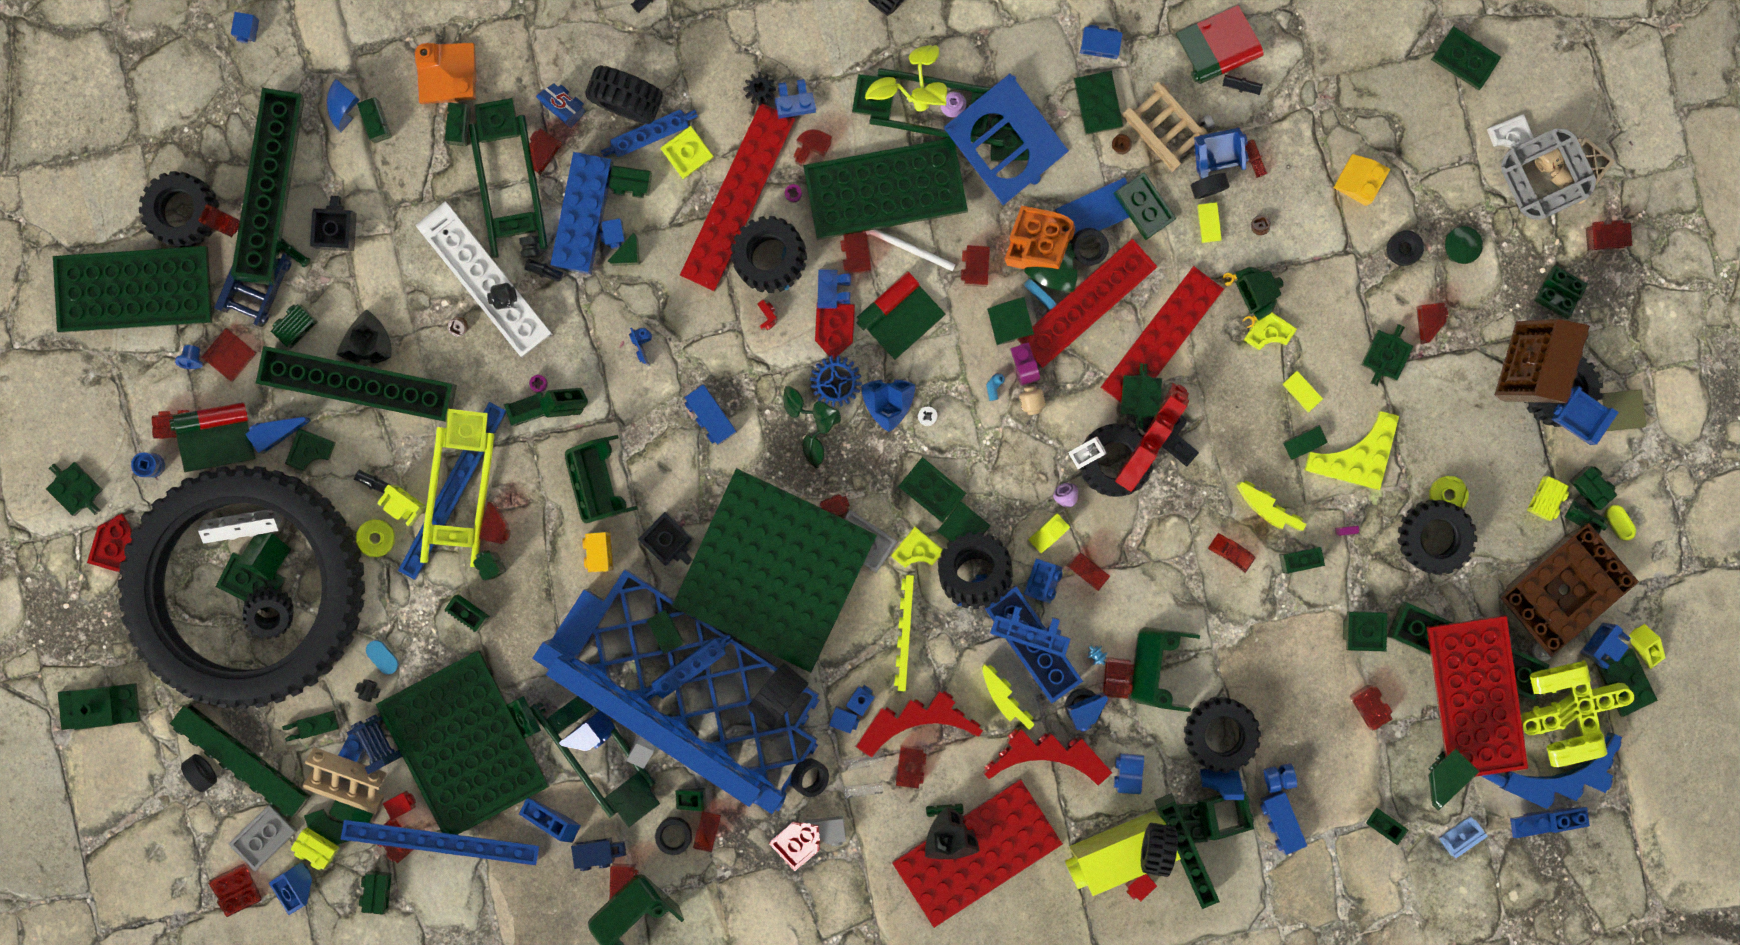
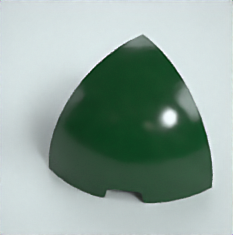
(1059, 279)

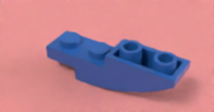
(1549, 821)

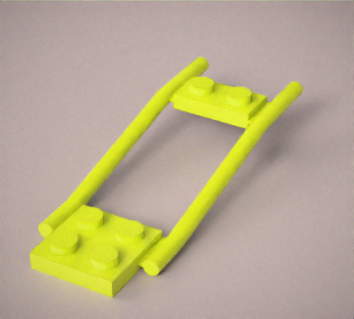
(466, 432)

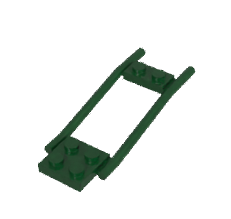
(881, 109)
(497, 122)
(629, 800)

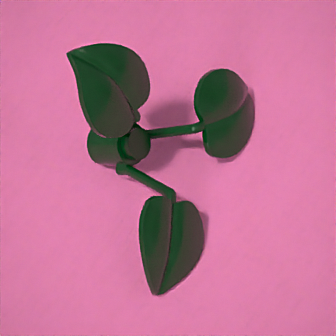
(824, 417)

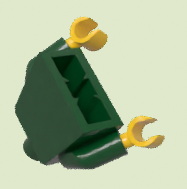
(1258, 291)

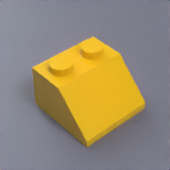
(1361, 179)
(598, 551)

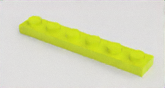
(904, 624)

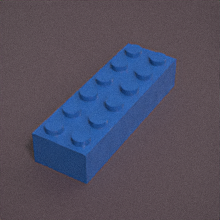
(582, 213)
(1050, 671)

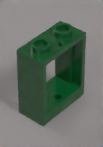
(1209, 819)

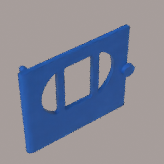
(1038, 137)

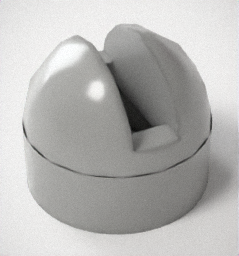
(1208, 122)

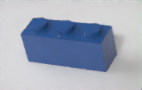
(709, 415)
(1283, 822)

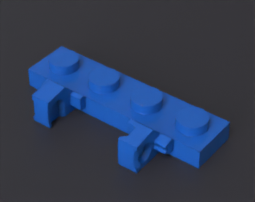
(1045, 639)

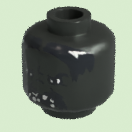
(502, 296)

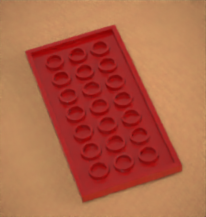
(1478, 693)
(1010, 839)

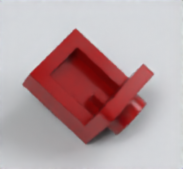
(768, 310)

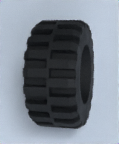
(624, 94)
(155, 202)
(758, 233)
(1585, 378)
(1092, 473)
(1462, 540)
(970, 548)
(1245, 746)

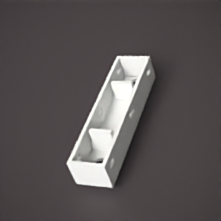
(232, 528)

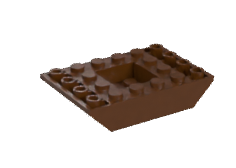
(1542, 361)
(1593, 581)

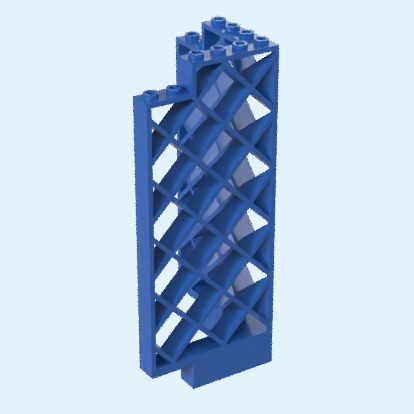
(664, 731)

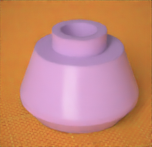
(955, 104)
(1066, 494)

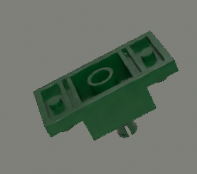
(98, 706)

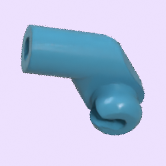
(993, 384)

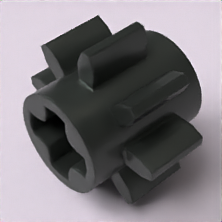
(367, 690)

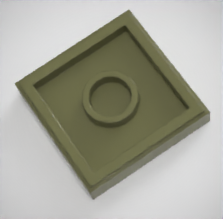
(1630, 409)

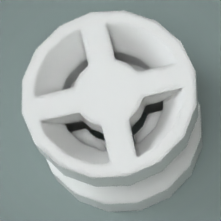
(927, 416)

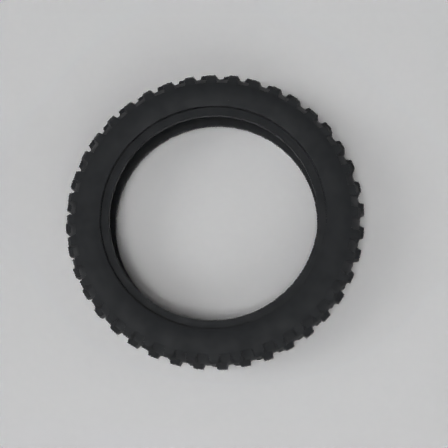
(145, 601)

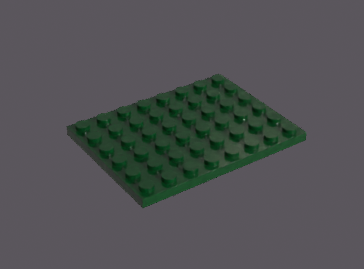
(462, 745)

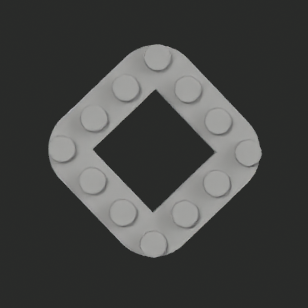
(1561, 199)

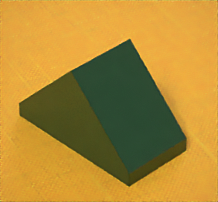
(627, 254)
(691, 799)

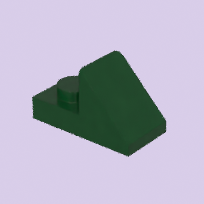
(1387, 826)

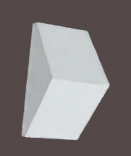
(1087, 452)

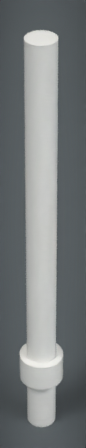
(911, 248)

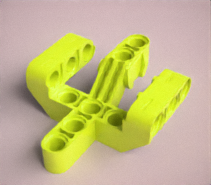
(1591, 742)

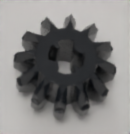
(761, 95)

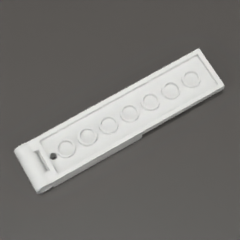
(478, 274)

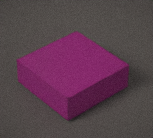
(1347, 530)

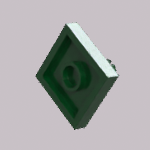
(524, 716)

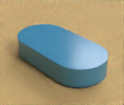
(1039, 294)
(382, 657)

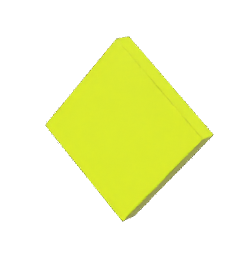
(687, 152)

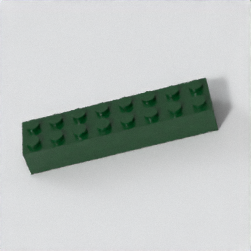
(1411, 630)

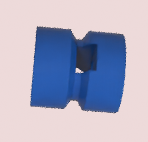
(148, 464)
(1280, 778)

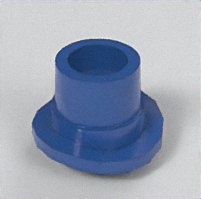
(189, 358)

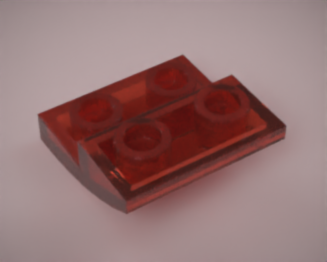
(235, 890)

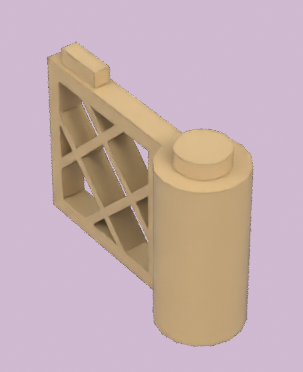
(1562, 175)

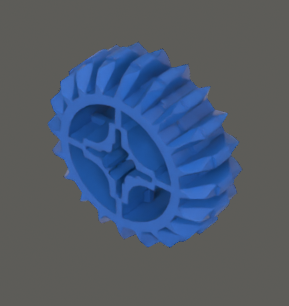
(826, 383)

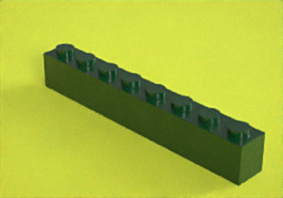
(240, 760)

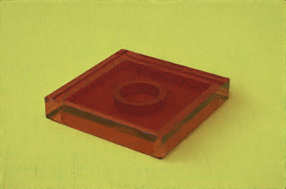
(229, 354)

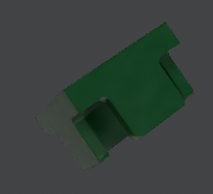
(1365, 631)

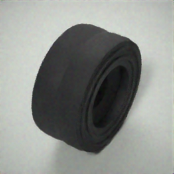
(1416, 248)

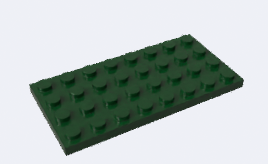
(885, 188)
(132, 289)

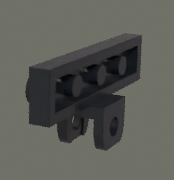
(1174, 443)

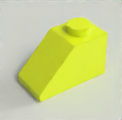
(1049, 533)
(1647, 645)

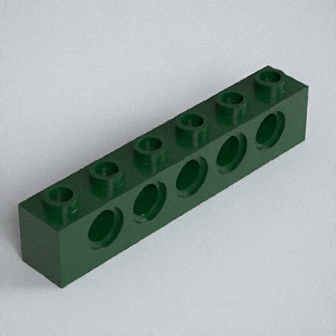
(1188, 852)

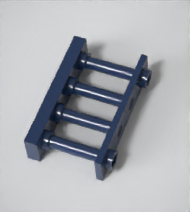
(226, 302)
(374, 743)

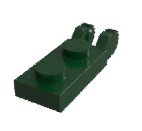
(313, 725)

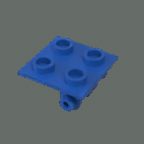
(638, 338)

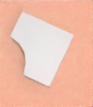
(1511, 132)

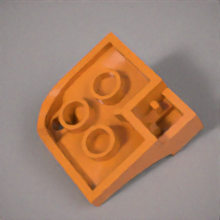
(446, 72)
(1039, 239)

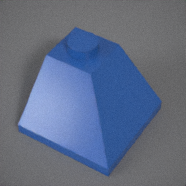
(1087, 711)
(293, 887)

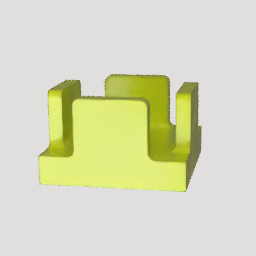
(401, 504)

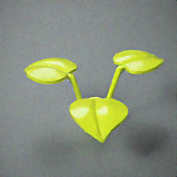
(922, 97)

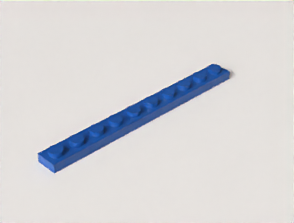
(451, 493)
(439, 842)

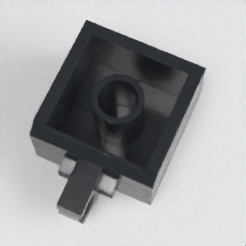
(333, 227)
(667, 540)

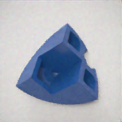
(339, 104)
(888, 401)

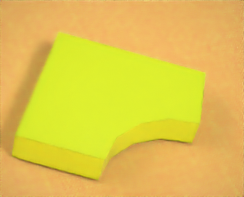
(1269, 330)
(916, 548)

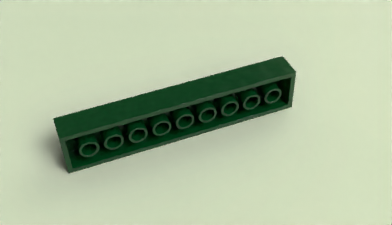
(267, 186)
(355, 383)

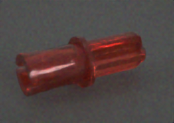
(1255, 159)

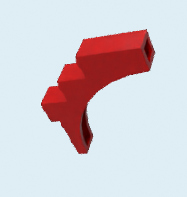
(1154, 437)
(939, 711)
(1048, 748)

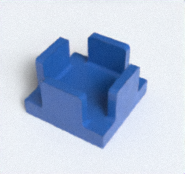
(1606, 643)

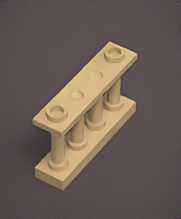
(1146, 131)
(340, 790)

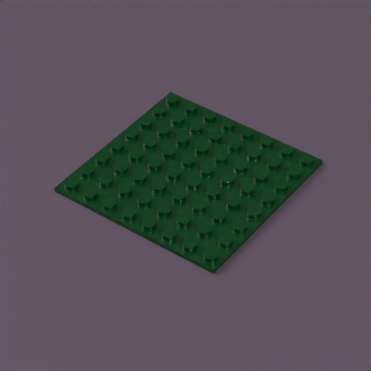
(774, 570)

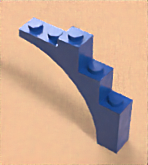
(1570, 783)

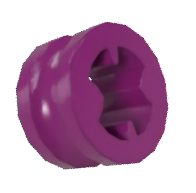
(799, 192)
(534, 379)

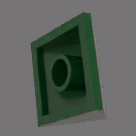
(264, 555)

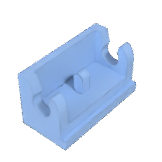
(1462, 837)

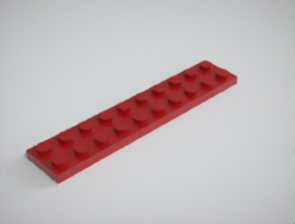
(737, 197)

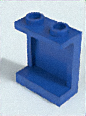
(1220, 151)
(1584, 416)

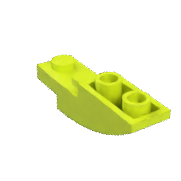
(1263, 503)
(1000, 691)

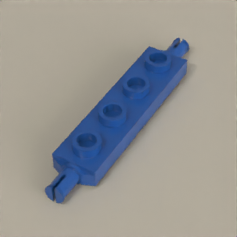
(649, 133)
(688, 668)

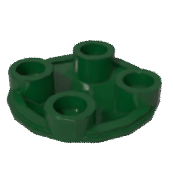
(1463, 245)

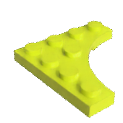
(1363, 462)

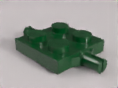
(1387, 355)
(1141, 396)
(74, 489)

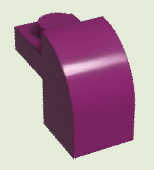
(1025, 364)

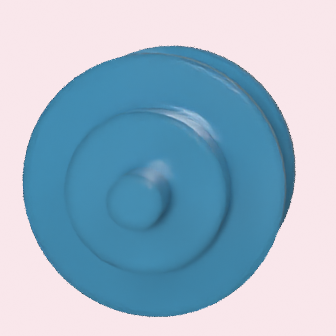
(1097, 655)

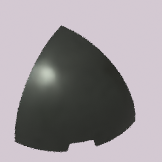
(365, 340)
(950, 837)

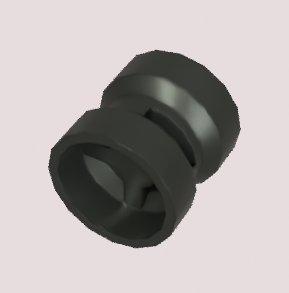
(529, 247)

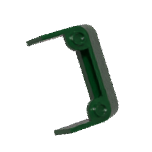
(592, 481)
(1148, 667)
(1449, 776)
(627, 907)

